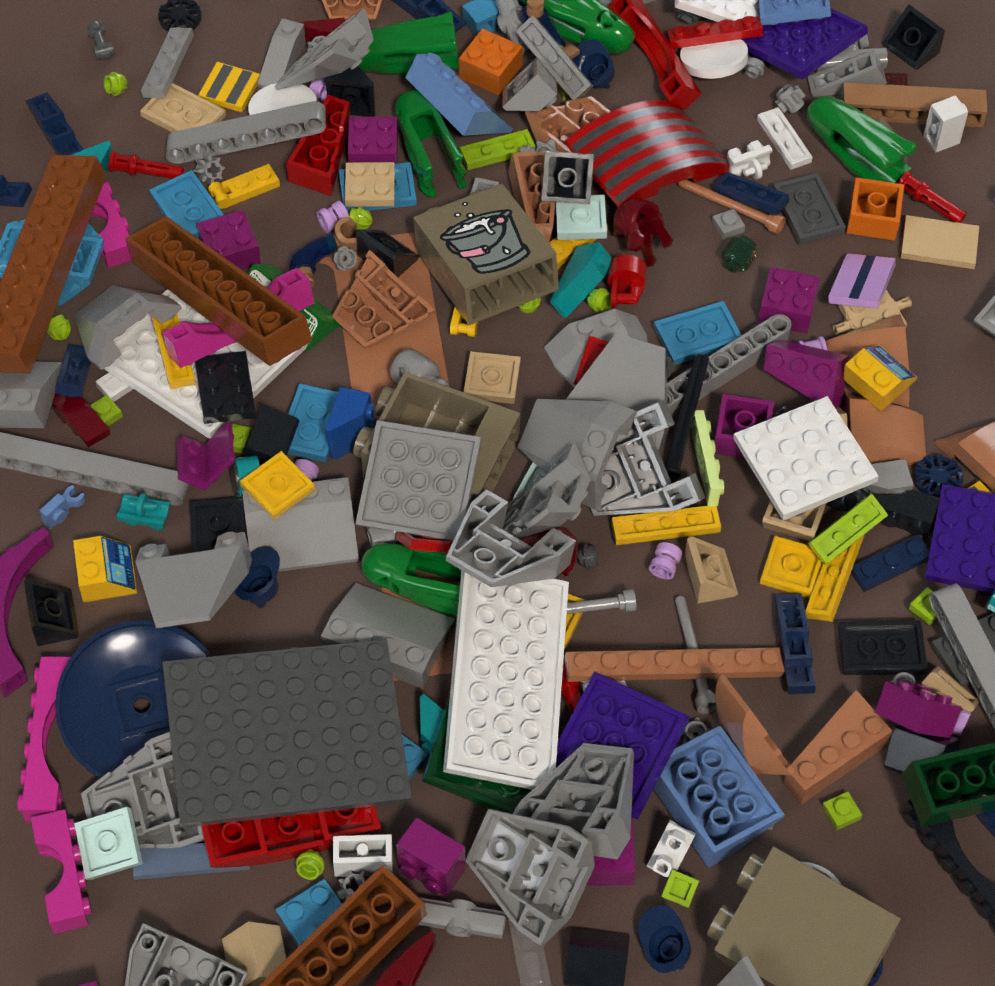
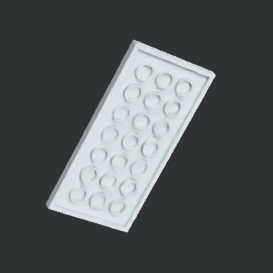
(506, 681)

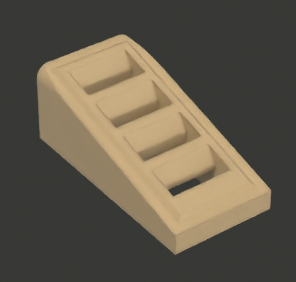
(944, 683)

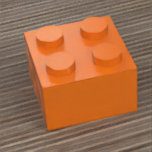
(490, 61)
(875, 209)

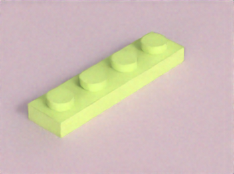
(705, 452)

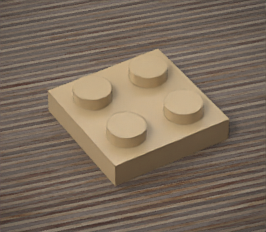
(369, 184)
(492, 377)

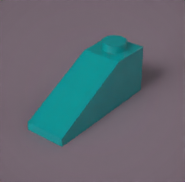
(580, 277)

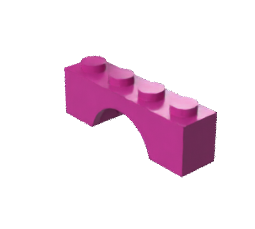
(114, 234)
(65, 903)

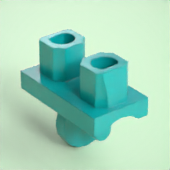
(143, 511)

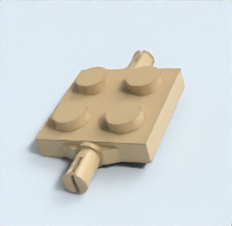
(859, 317)

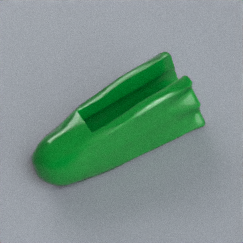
(578, 22)
(399, 43)
(420, 121)
(864, 144)
(395, 569)

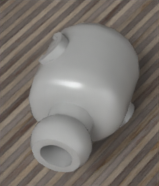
(416, 364)

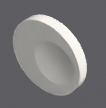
(715, 59)
(271, 99)

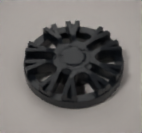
(179, 15)

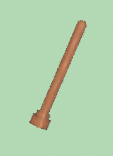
(773, 223)

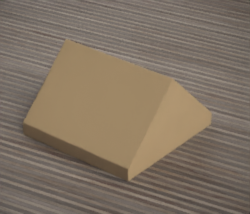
(800, 526)
(709, 571)
(256, 950)

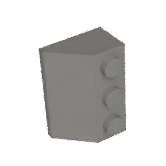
(530, 89)

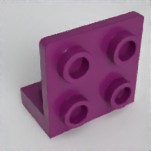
(203, 464)

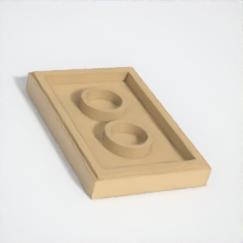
(181, 110)
(940, 242)

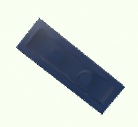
(751, 193)
(73, 372)
(890, 563)

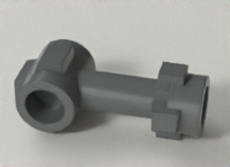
(102, 49)

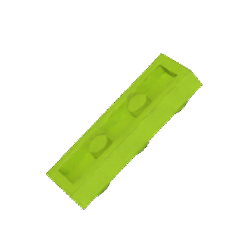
(494, 149)
(848, 529)

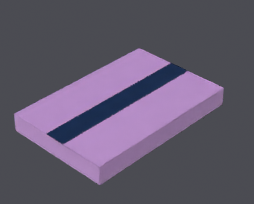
(862, 280)

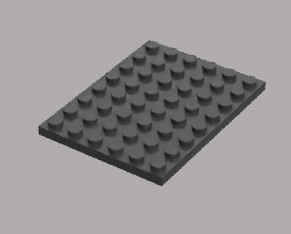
(285, 733)

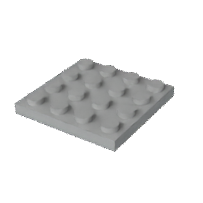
(418, 480)

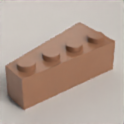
(525, 184)
(840, 746)

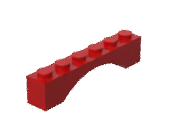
(671, 72)

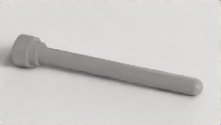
(624, 601)
(704, 698)

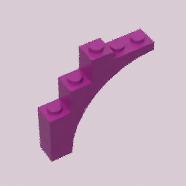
(13, 567)

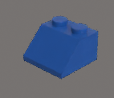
(349, 415)

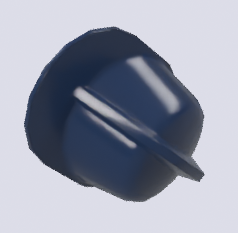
(595, 63)
(261, 581)
(664, 939)

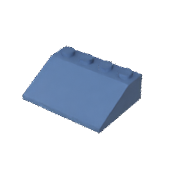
(454, 97)
(716, 796)

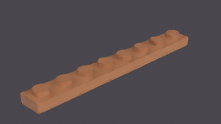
(675, 664)

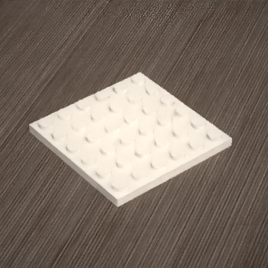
(144, 371)

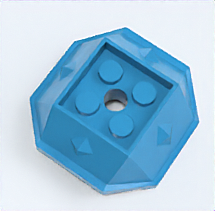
(82, 267)

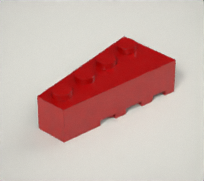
(318, 156)

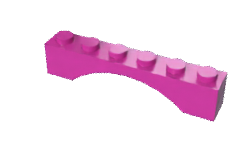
(193, 341)
(41, 790)

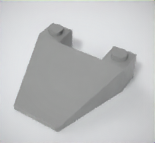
(627, 374)
(637, 474)
(499, 557)
(192, 584)
(590, 795)

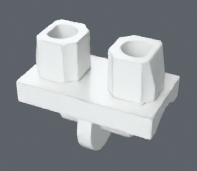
(750, 163)
(671, 849)

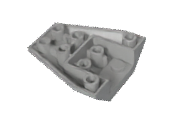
(113, 314)
(169, 961)

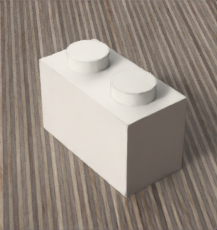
(945, 123)
(361, 854)

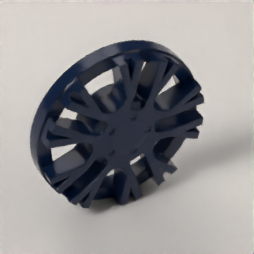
(937, 474)

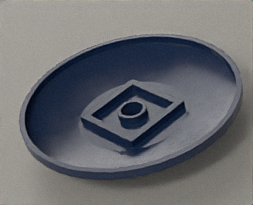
(105, 682)

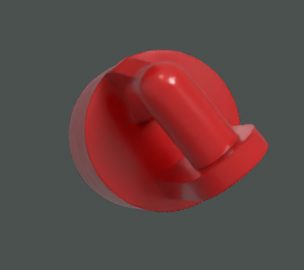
(626, 279)

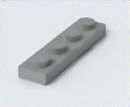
(554, 58)
(167, 63)

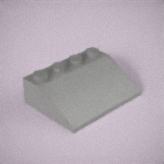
(28, 397)
(309, 533)
(412, 631)

